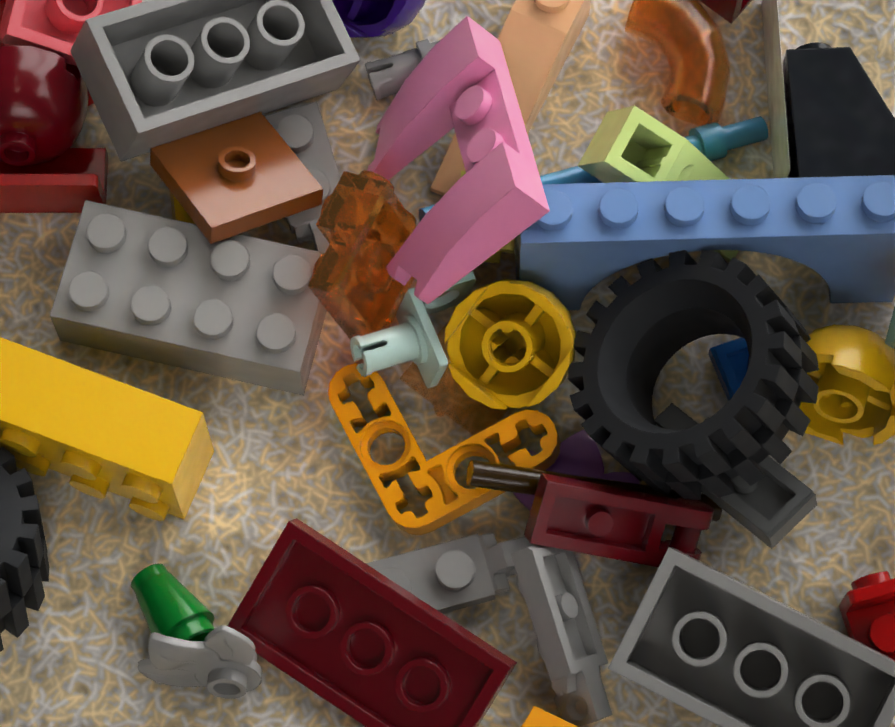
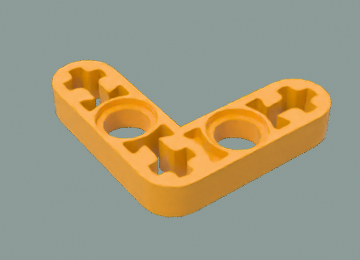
(439, 472)

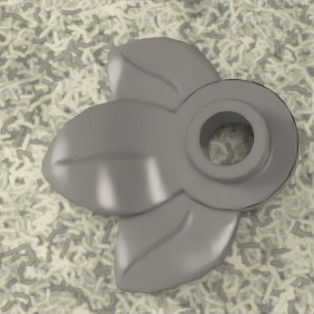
(221, 663)

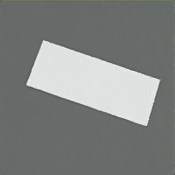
(775, 89)

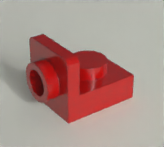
(870, 612)

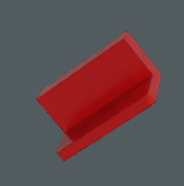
(57, 184)

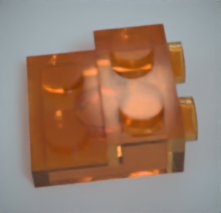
(364, 234)

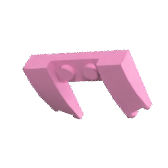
(469, 89)

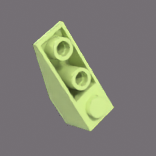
(642, 149)

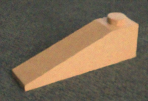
(535, 49)

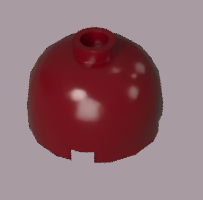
(38, 105)

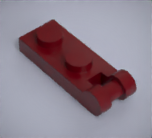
(613, 521)

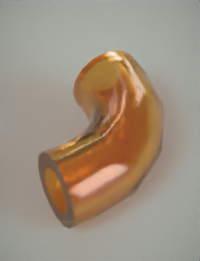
(694, 55)

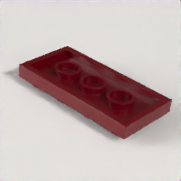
(365, 639)

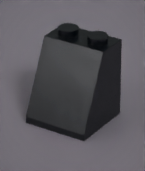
(835, 115)

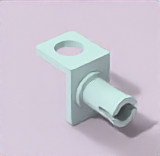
(412, 338)

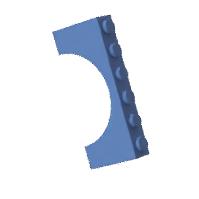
(828, 223)

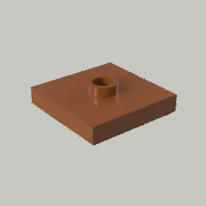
(236, 177)

